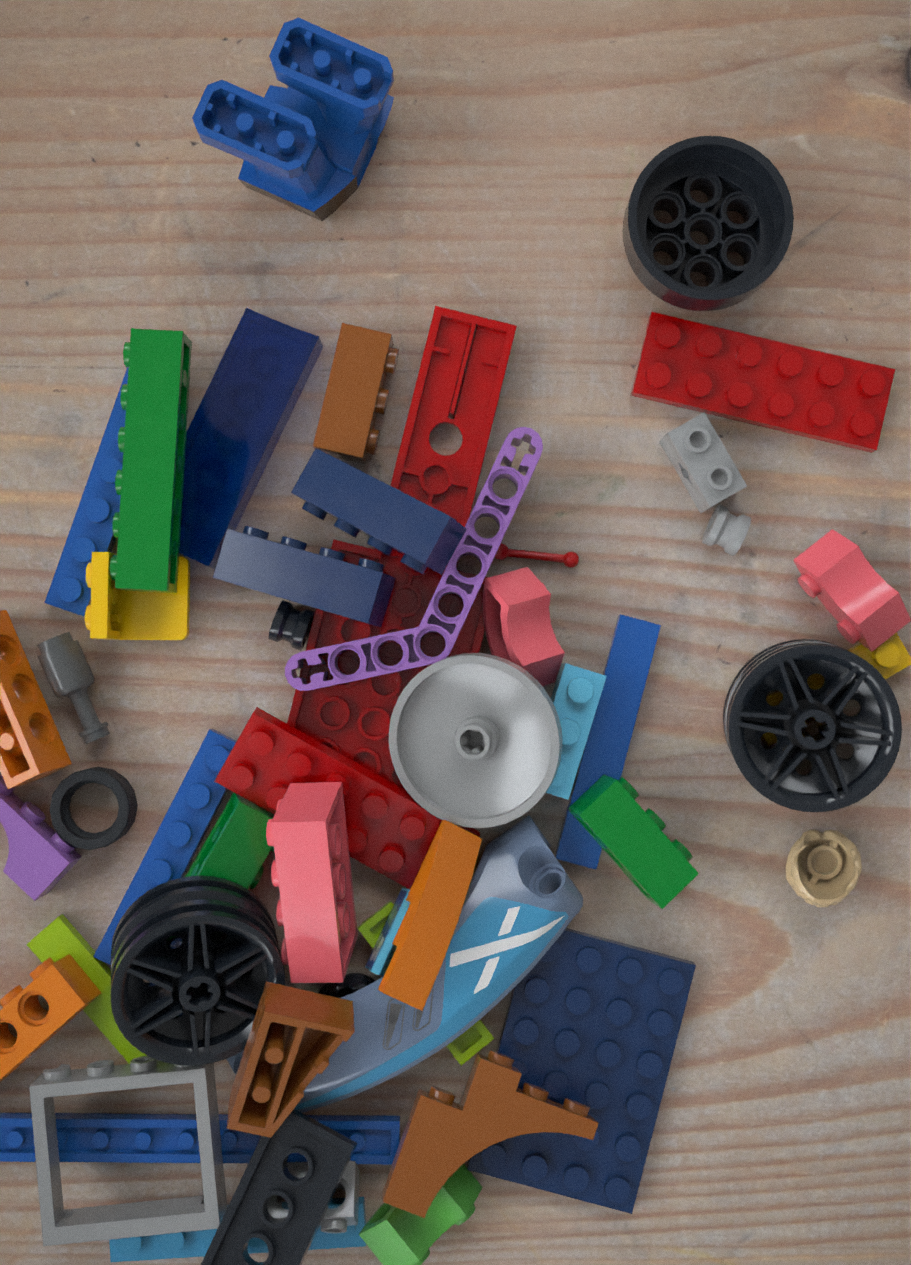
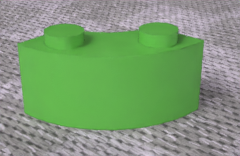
(405, 1238)

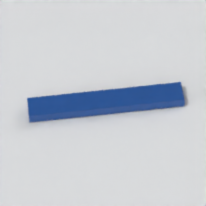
(611, 728)

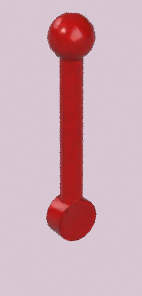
(570, 558)

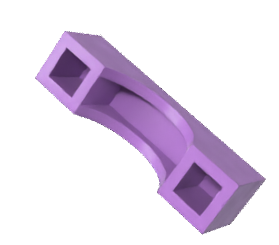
(36, 851)

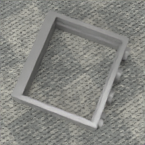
(135, 1218)

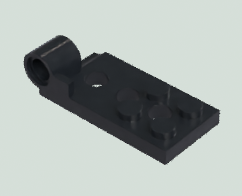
(268, 1176)

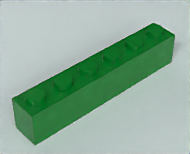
(152, 461)

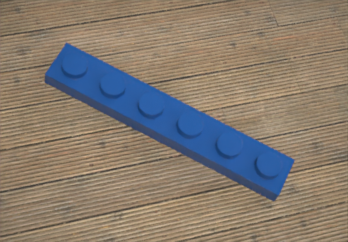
(93, 521)
(180, 829)

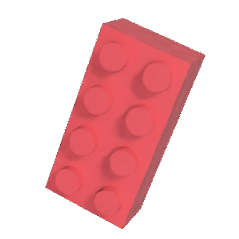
(313, 882)

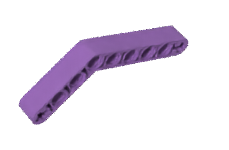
(451, 582)

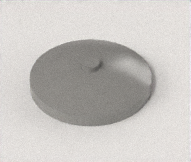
(475, 740)

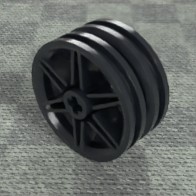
(832, 780)
(192, 969)

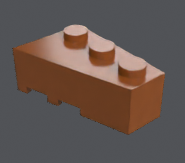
(285, 1050)

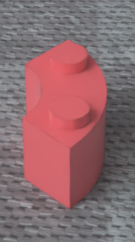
(851, 590)
(520, 623)

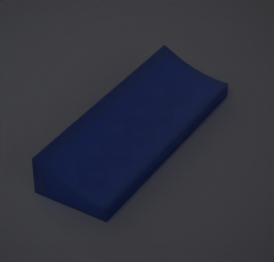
(240, 427)

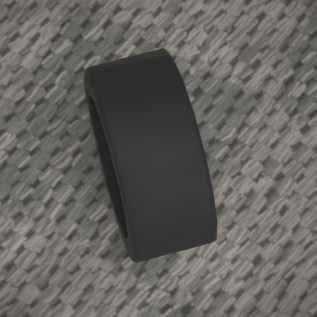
(61, 813)

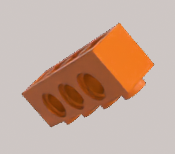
(28, 734)
(67, 994)

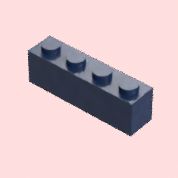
(378, 510)
(305, 577)

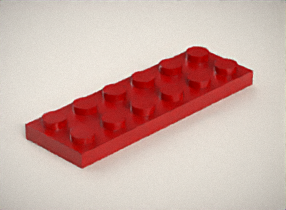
(763, 382)
(382, 819)

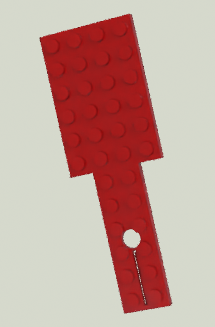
(358, 713)

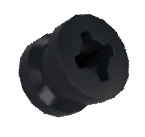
(291, 625)

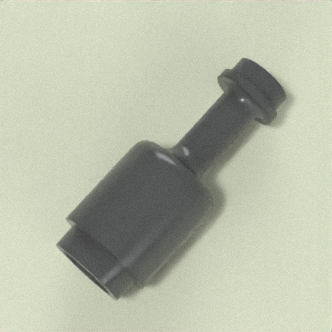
(71, 677)

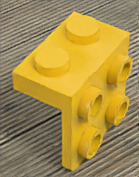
(135, 614)

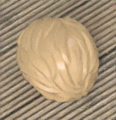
(823, 867)

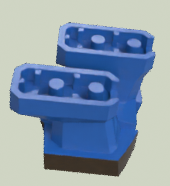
(307, 139)

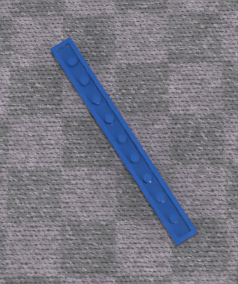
(175, 1138)

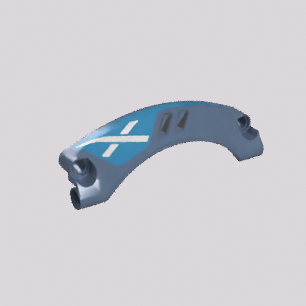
(506, 925)

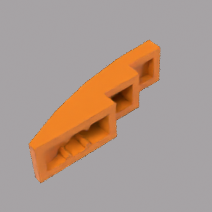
(432, 915)

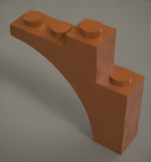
(448, 1134)

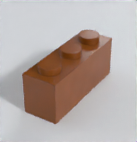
(356, 393)

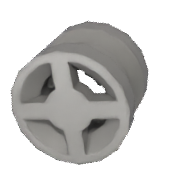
(726, 530)

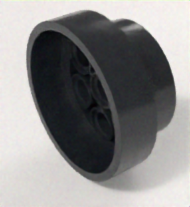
(733, 180)

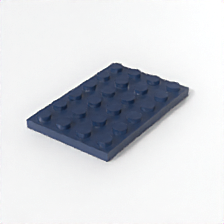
(600, 1030)

